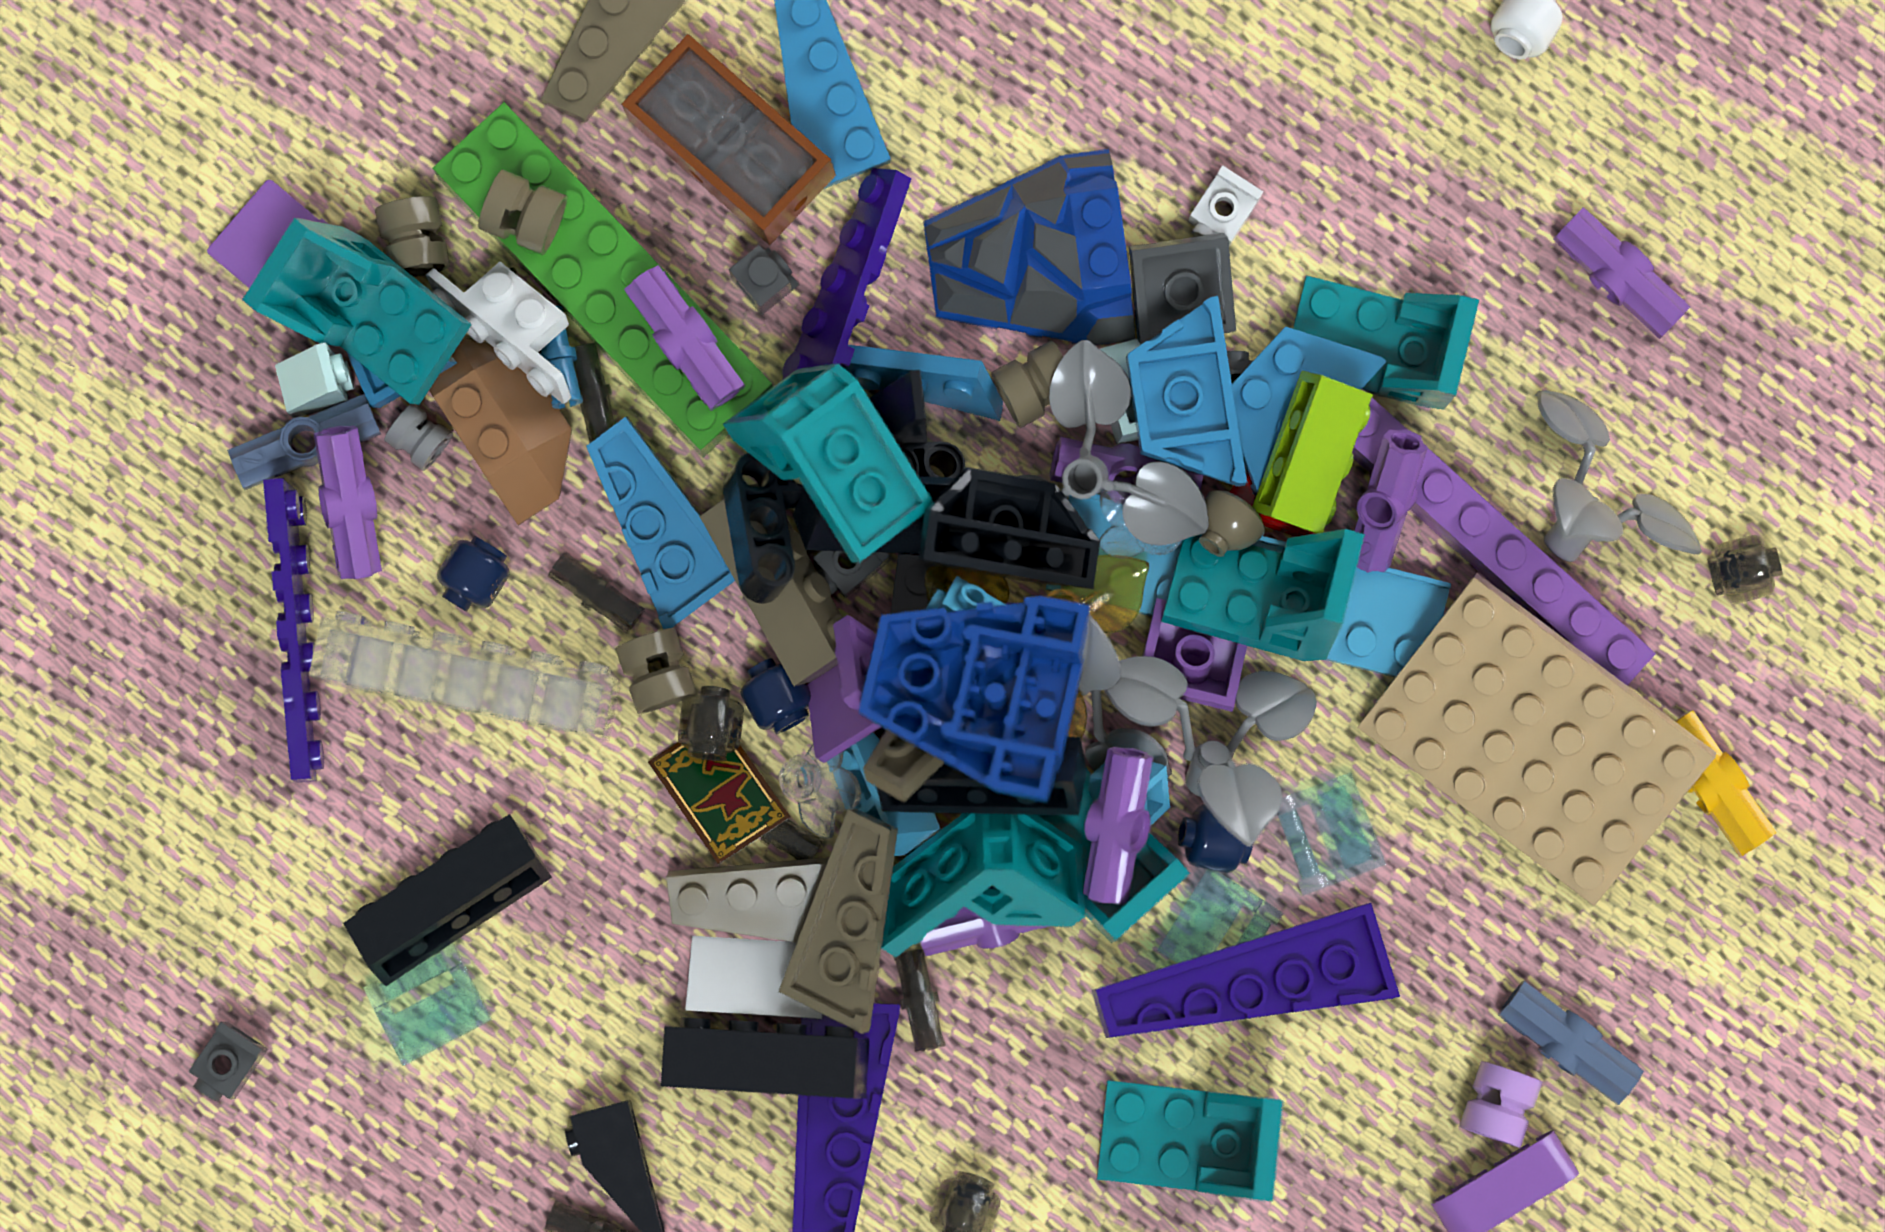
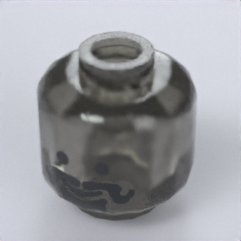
(1744, 569)
(711, 724)
(965, 1204)

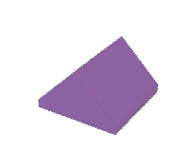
(1206, 661)

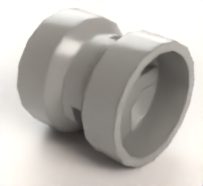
(418, 436)

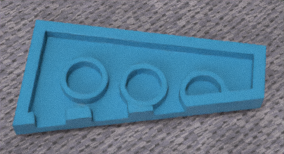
(825, 90)

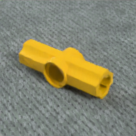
(1725, 795)

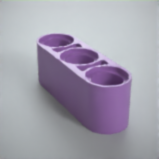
(1508, 1187)

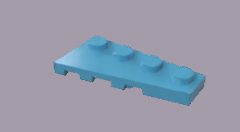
(658, 524)

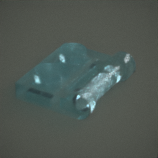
(1342, 828)
(1209, 916)
(436, 1018)

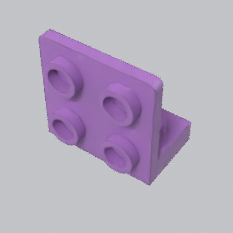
(256, 231)
(839, 692)

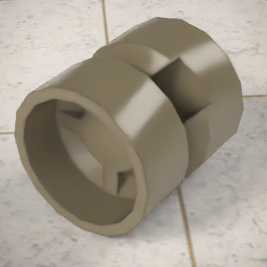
(522, 212)
(411, 234)
(1027, 385)
(660, 687)

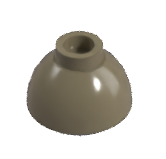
(1231, 523)

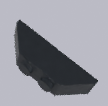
(1009, 531)

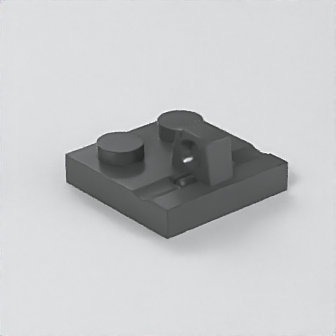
(1177, 278)

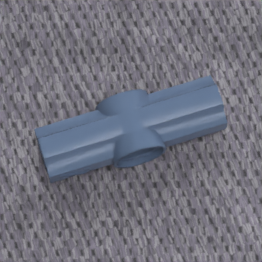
(273, 452)
(1571, 1043)

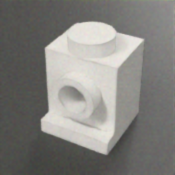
(1230, 188)

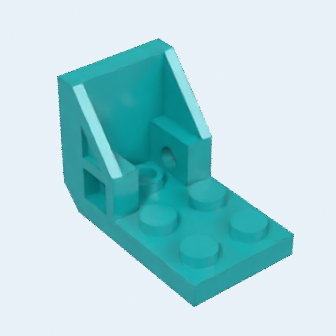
(357, 298)
(1417, 336)
(834, 441)
(1267, 598)
(1021, 855)
(1154, 874)
(1190, 1140)

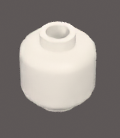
(1525, 27)

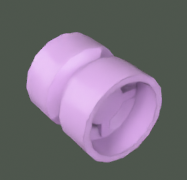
(1500, 1104)

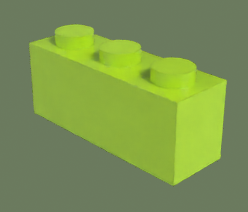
(1313, 452)

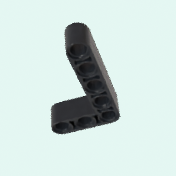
(768, 507)

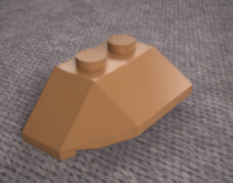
(505, 427)

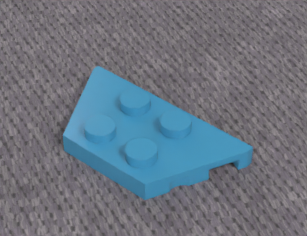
(1268, 383)
(1187, 397)

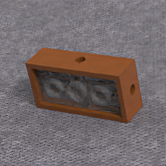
(729, 139)

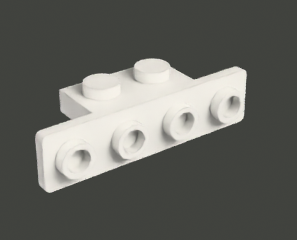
(512, 321)

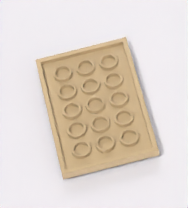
(1536, 739)

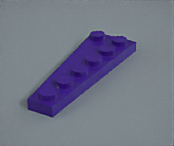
(855, 265)
(301, 706)
(1288, 971)
(839, 1134)

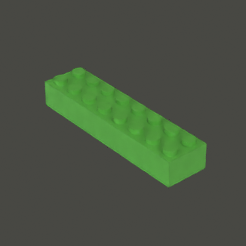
(588, 273)

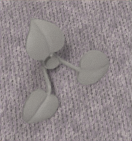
(1165, 500)
(1581, 514)
(1100, 673)
(1239, 796)

